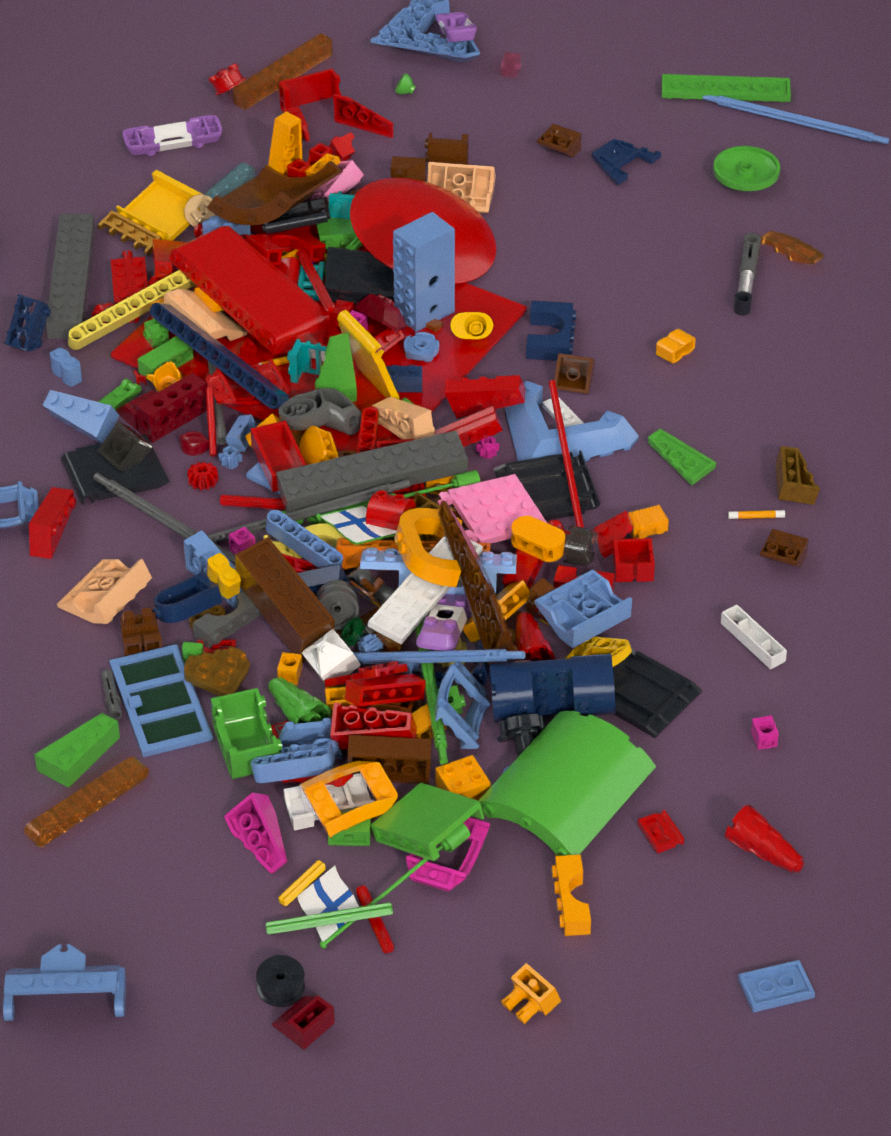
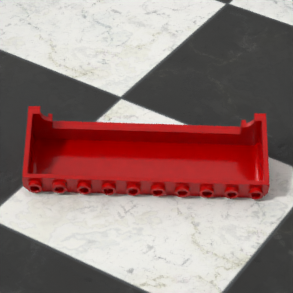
(251, 290)

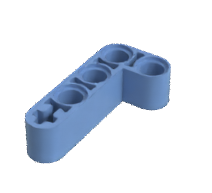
(294, 764)

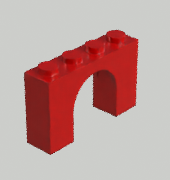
(273, 244)

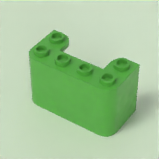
(243, 730)

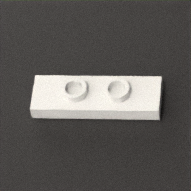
(568, 415)

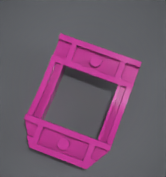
(446, 878)

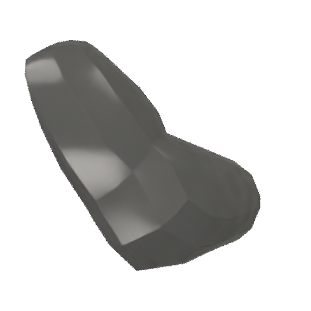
(321, 408)

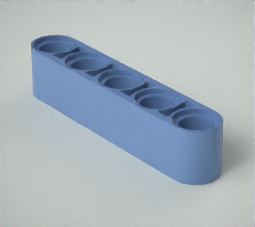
(302, 540)

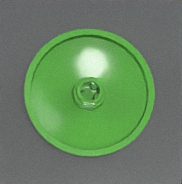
(746, 168)

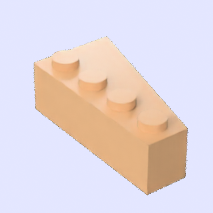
(405, 419)

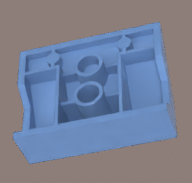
(583, 608)

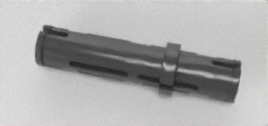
(114, 709)

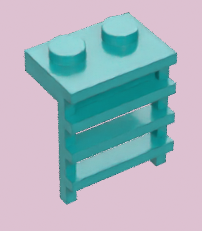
(340, 205)
(301, 359)

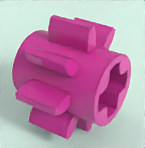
(487, 447)

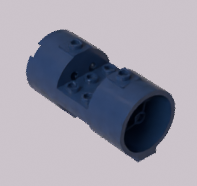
(553, 686)

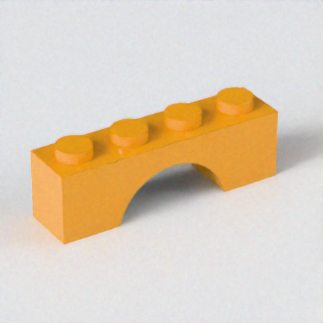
(575, 914)

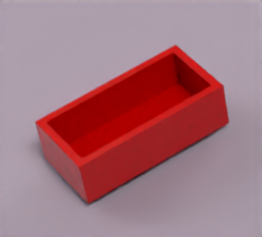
(275, 450)

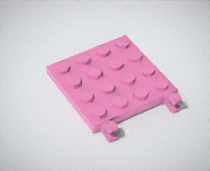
(491, 507)

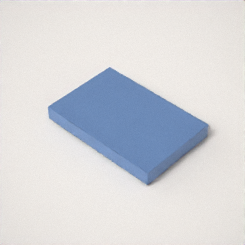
(776, 986)

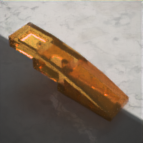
(793, 247)

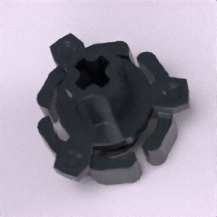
(521, 729)

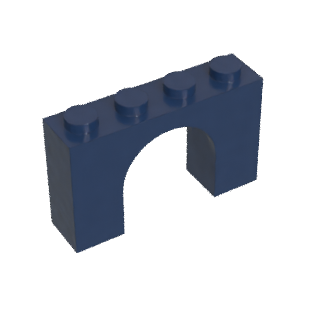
(556, 315)

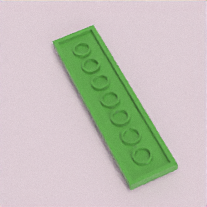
(733, 87)

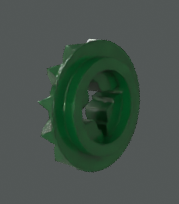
(352, 631)

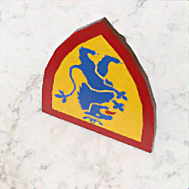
(372, 589)

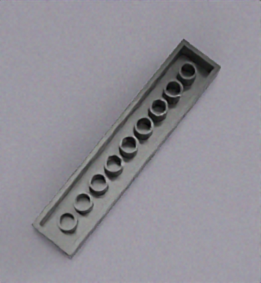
(70, 274)
(334, 478)

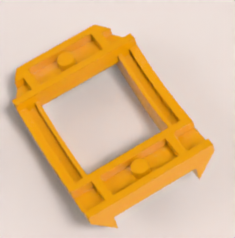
(327, 809)

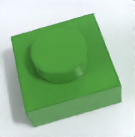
(191, 649)

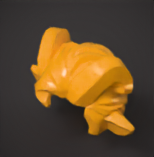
(164, 376)

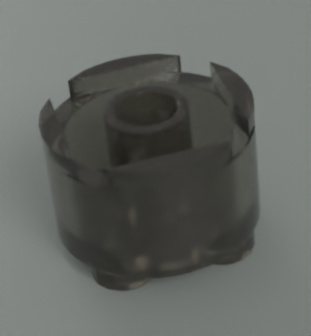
(579, 546)

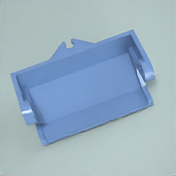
(64, 974)

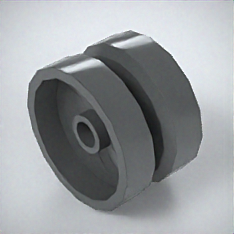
(340, 601)

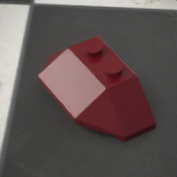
(382, 310)

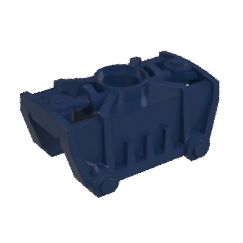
(34, 323)

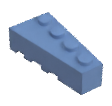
(197, 551)

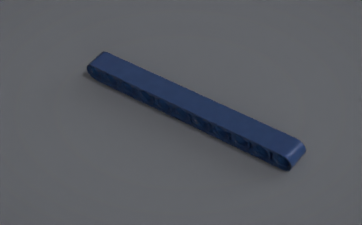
(219, 355)

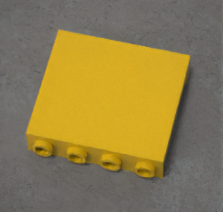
(161, 206)

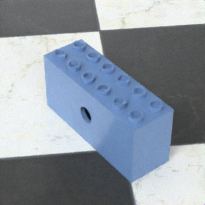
(424, 270)

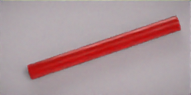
(211, 422)

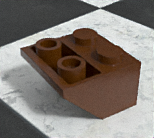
(561, 140)
(785, 548)

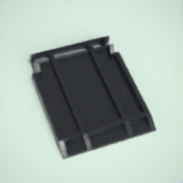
(302, 215)
(86, 461)
(548, 484)
(650, 693)

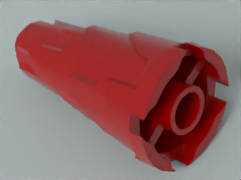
(531, 640)
(759, 837)

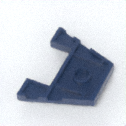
(619, 153)

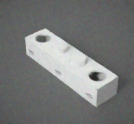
(753, 637)

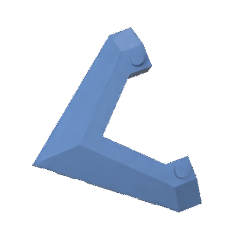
(409, 29)
(535, 440)

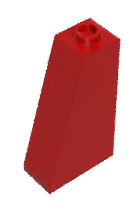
(161, 253)

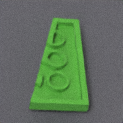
(683, 458)

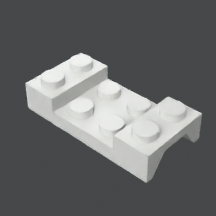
(347, 798)

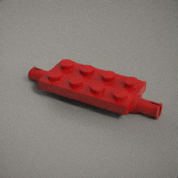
(128, 277)

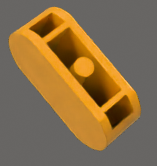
(317, 445)
(537, 538)

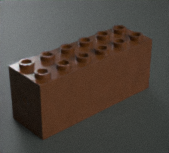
(282, 596)

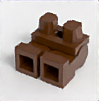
(140, 631)

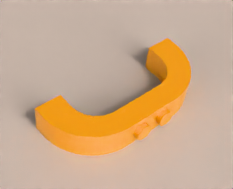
(417, 560)

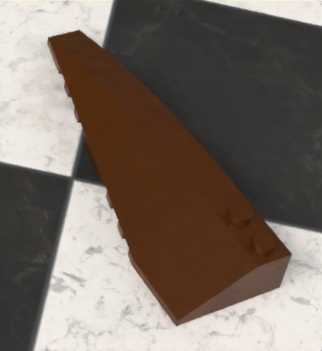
(476, 585)

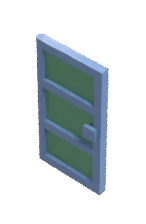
(160, 701)

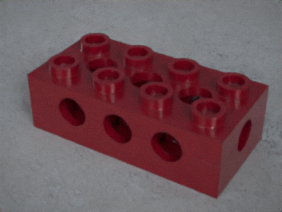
(172, 407)

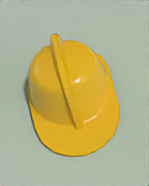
(471, 325)

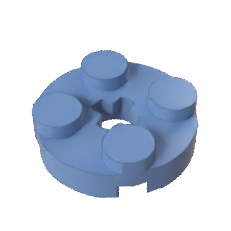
(413, 347)

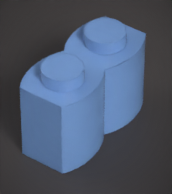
(65, 367)

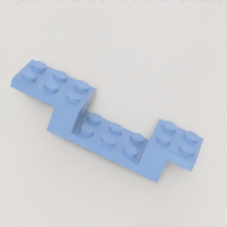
(392, 560)

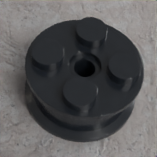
(280, 981)

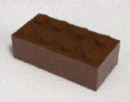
(401, 758)

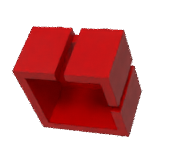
(633, 560)

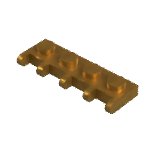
(129, 231)

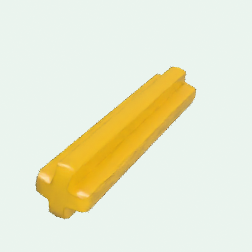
(301, 883)

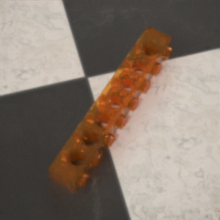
(285, 68)

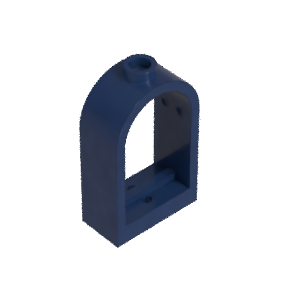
(186, 599)

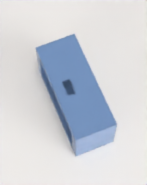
(239, 430)

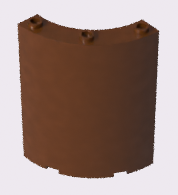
(270, 195)

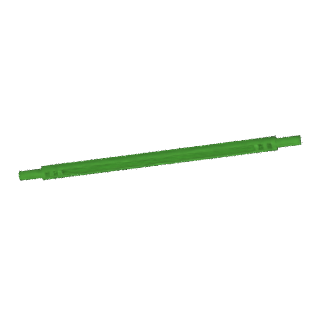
(431, 694)

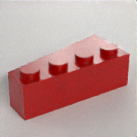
(50, 521)
(369, 722)

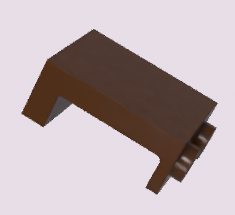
(447, 150)

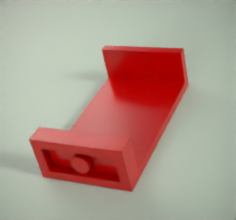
(308, 88)

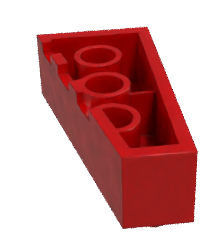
(475, 395)

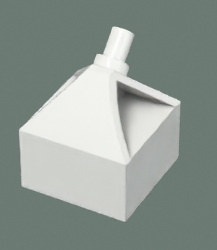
(330, 657)

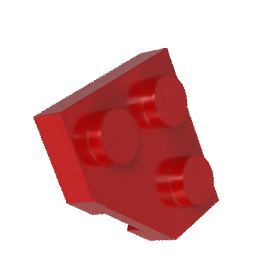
(613, 529)

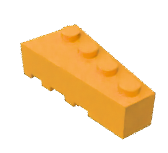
(285, 142)

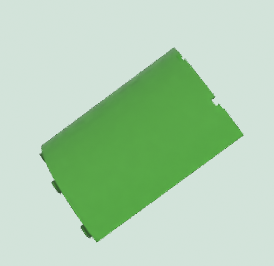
(569, 781)

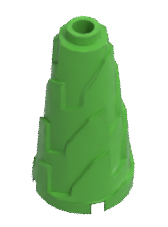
(297, 703)

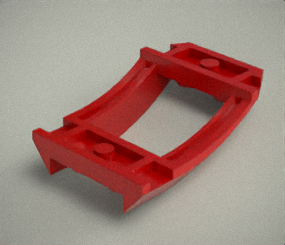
(223, 395)

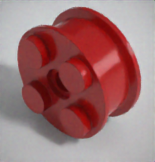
(226, 79)

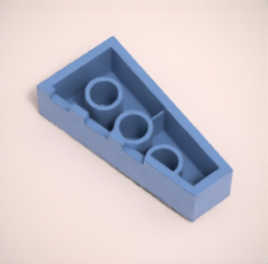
(83, 415)

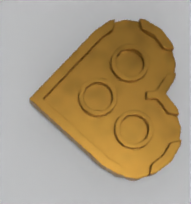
(218, 672)

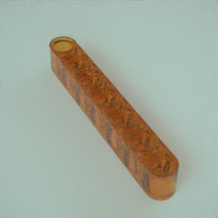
(86, 801)

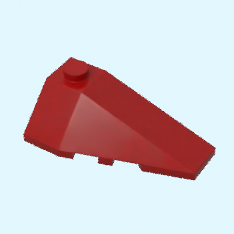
(356, 115)

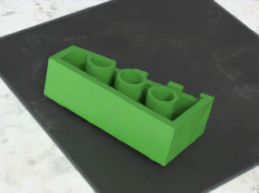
(78, 750)

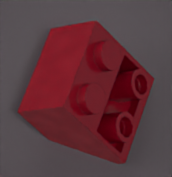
(306, 1020)

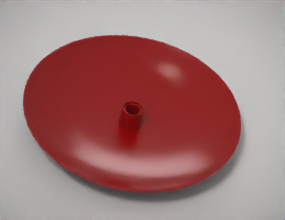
(399, 201)

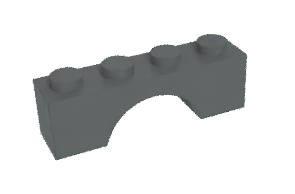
(215, 628)

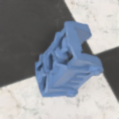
(305, 734)

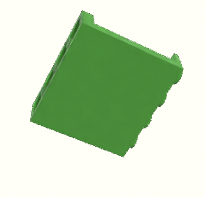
(424, 820)

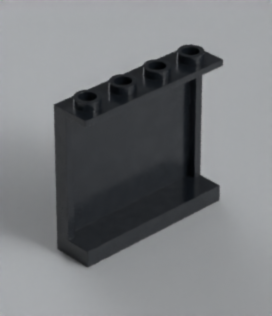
(355, 275)

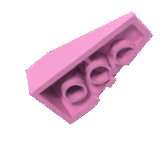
(347, 180)

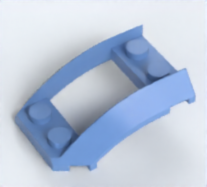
(27, 504)
(468, 728)

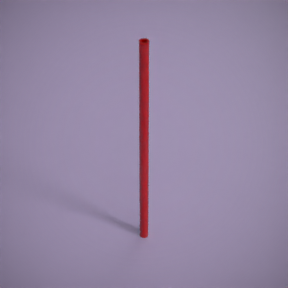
(565, 453)

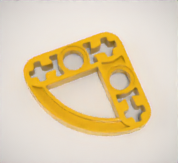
(616, 647)

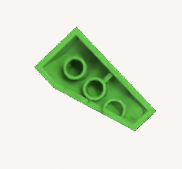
(338, 367)

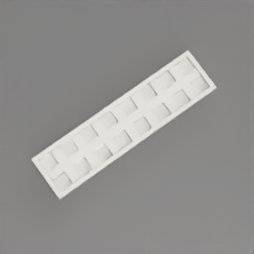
(412, 600)

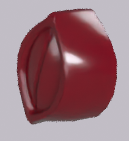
(193, 443)

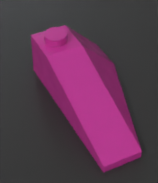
(258, 828)

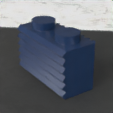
(406, 377)

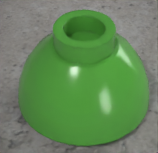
(405, 85)

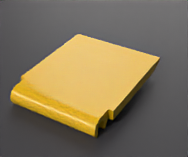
(363, 351)

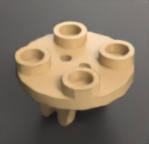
(191, 210)

